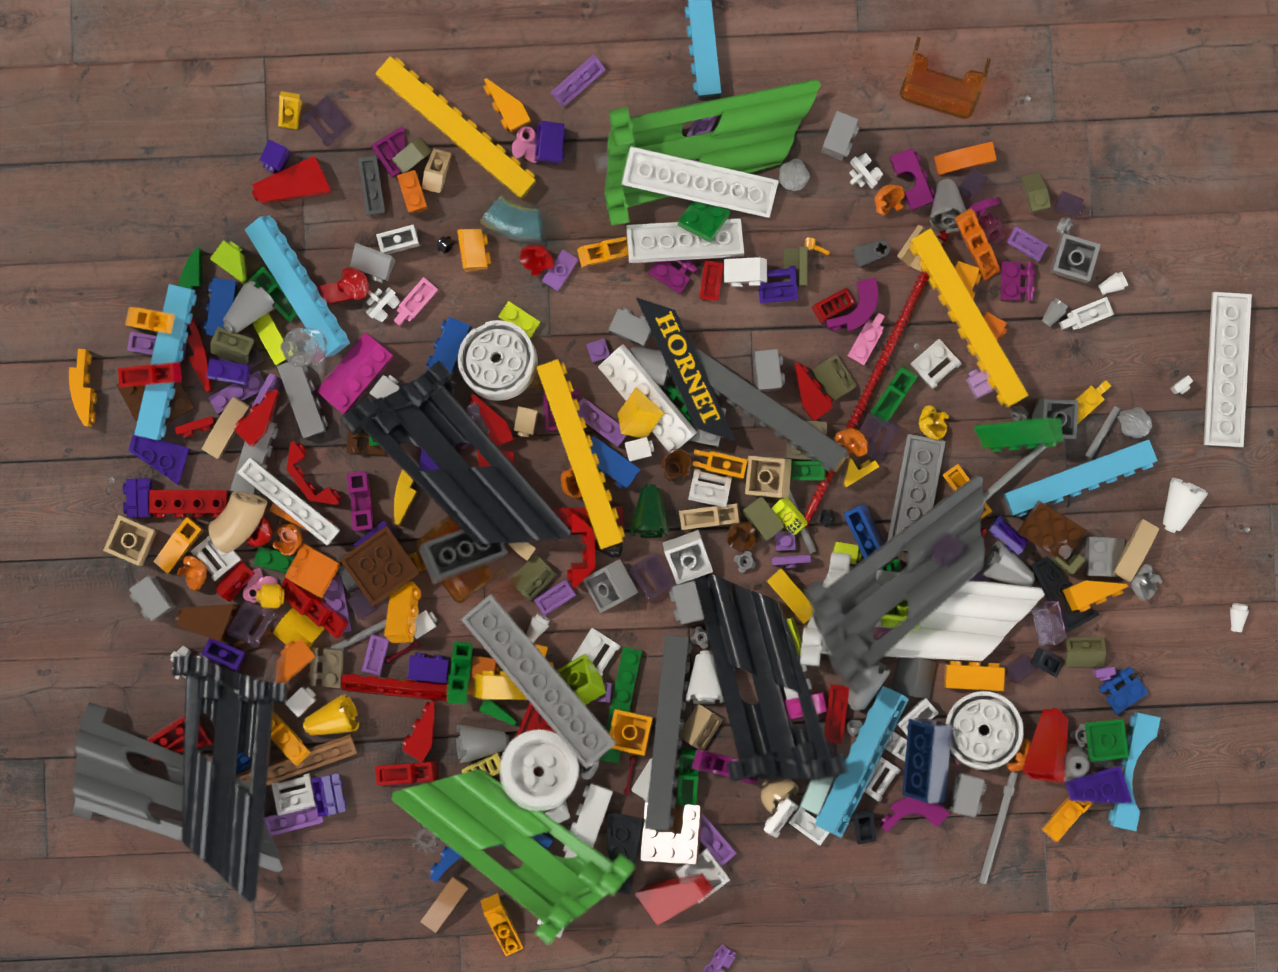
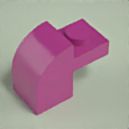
(794, 708)

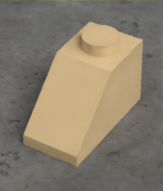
(436, 170)
(525, 421)

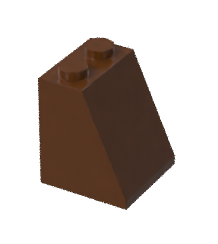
(208, 620)

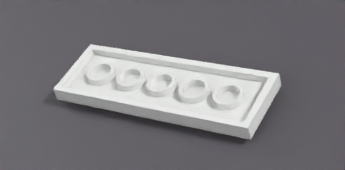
(671, 242)
(626, 375)

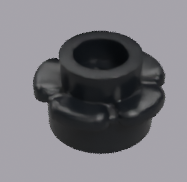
(445, 244)
(827, 517)

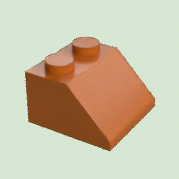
(312, 570)
(292, 660)

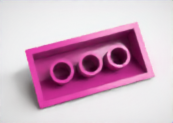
(355, 373)

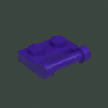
(780, 290)
(1008, 535)

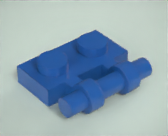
(1127, 694)

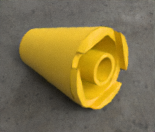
(333, 718)

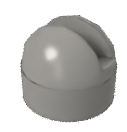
(853, 727)

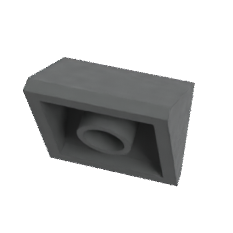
(914, 677)

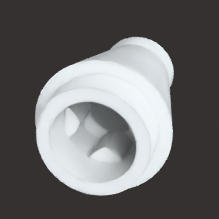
(1113, 283)
(1238, 616)
(537, 626)

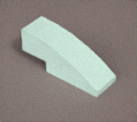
(815, 795)

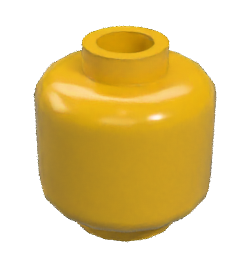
(270, 596)

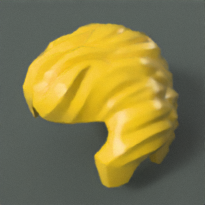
(933, 423)

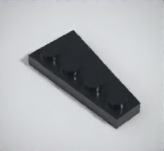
(1053, 584)
(624, 839)

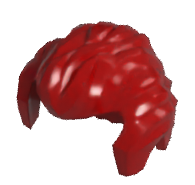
(536, 259)
(353, 283)
(261, 535)

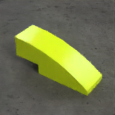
(271, 338)

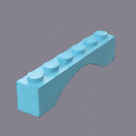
(1143, 730)

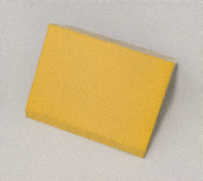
(638, 415)
(296, 627)

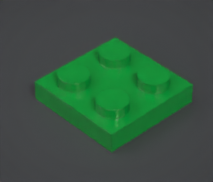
(703, 219)
(1106, 740)

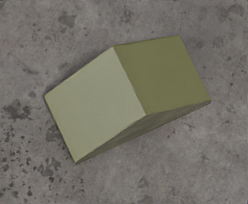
(411, 155)

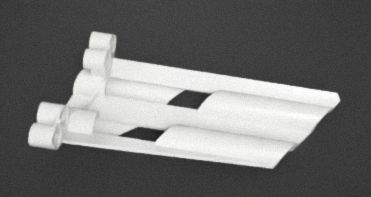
(960, 629)

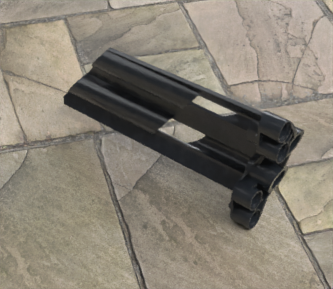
(485, 501)
(754, 636)
(217, 816)

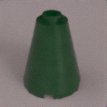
(650, 514)

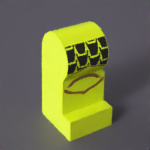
(789, 515)

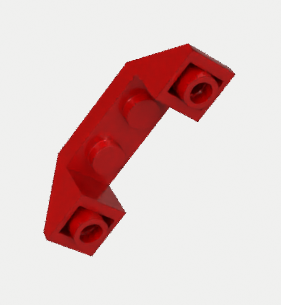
(296, 455)
(581, 570)

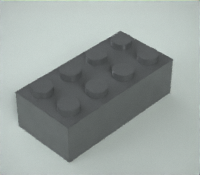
(457, 555)

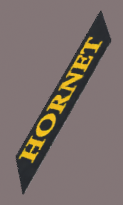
(685, 369)

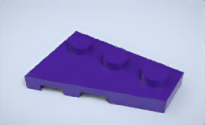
(163, 456)
(1100, 787)

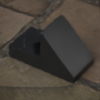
(1047, 662)
(864, 827)

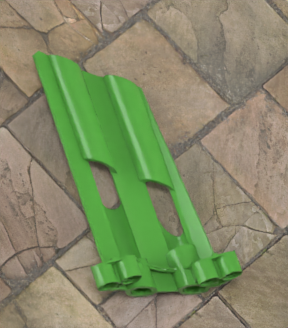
(749, 138)
(476, 813)

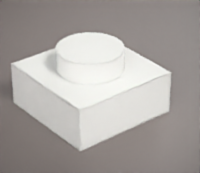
(1182, 385)

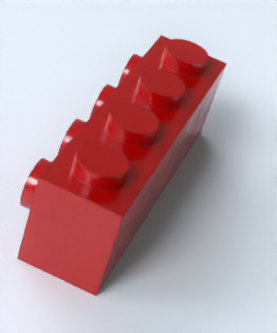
(188, 502)

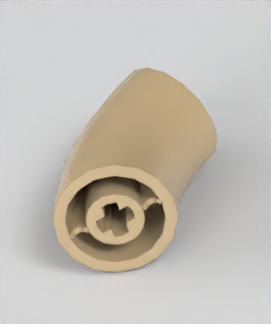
(237, 521)

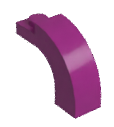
(867, 302)
(715, 763)
(903, 806)

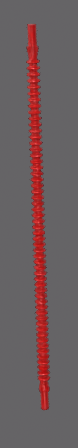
(813, 505)

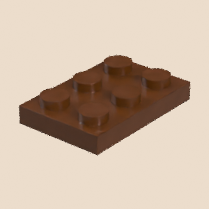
(1051, 531)

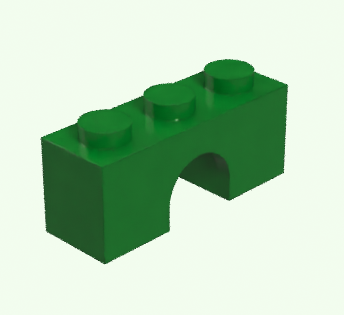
(460, 673)

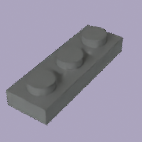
(371, 185)

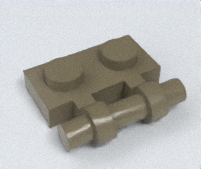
(331, 670)

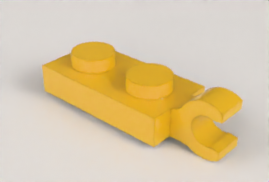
(1090, 400)

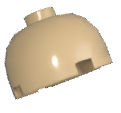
(776, 791)

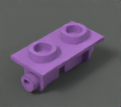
(722, 957)

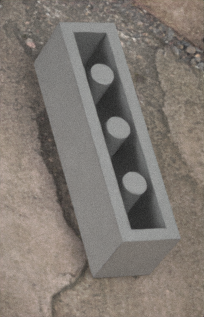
(302, 400)
(259, 454)

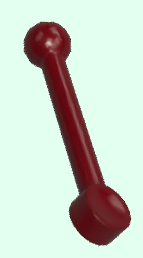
(417, 644)
(627, 790)

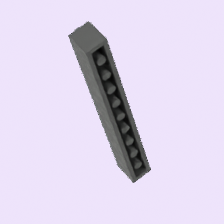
(772, 415)
(666, 733)

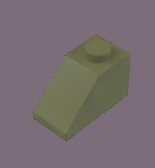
(1035, 193)

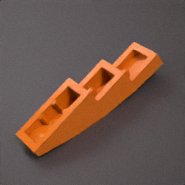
(977, 244)

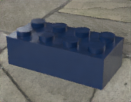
(927, 760)

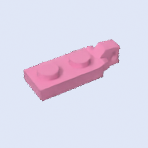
(415, 301)
(866, 340)

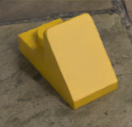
(289, 110)
(853, 474)

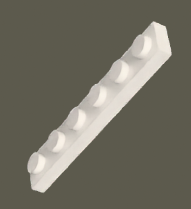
(288, 501)

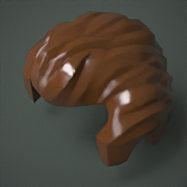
(676, 464)
(742, 536)

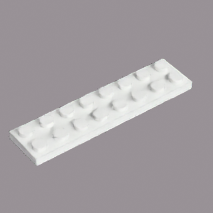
(699, 182)
(1227, 369)

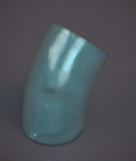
(514, 221)

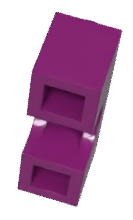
(908, 163)
(361, 501)

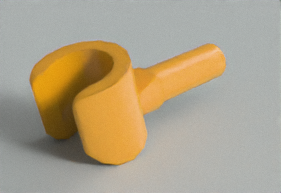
(810, 244)

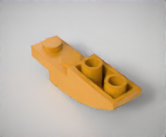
(149, 320)
(83, 397)
(288, 741)
(1064, 817)

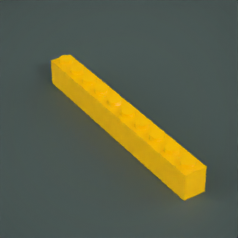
(456, 128)
(968, 318)
(579, 454)

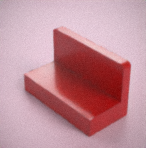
(234, 581)

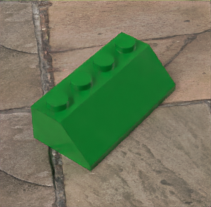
(1020, 433)

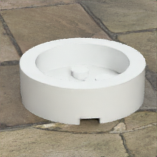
(500, 379)
(1003, 738)
(540, 750)

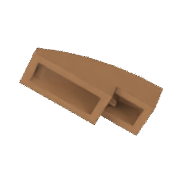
(444, 904)

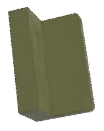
(798, 258)
(231, 345)
(834, 377)
(763, 518)
(1069, 567)
(532, 577)
(1085, 652)

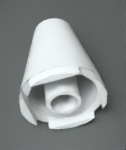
(1181, 504)
(704, 681)

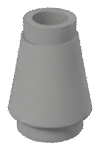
(1054, 311)

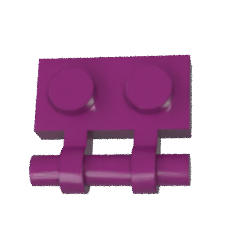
(670, 276)
(1011, 279)

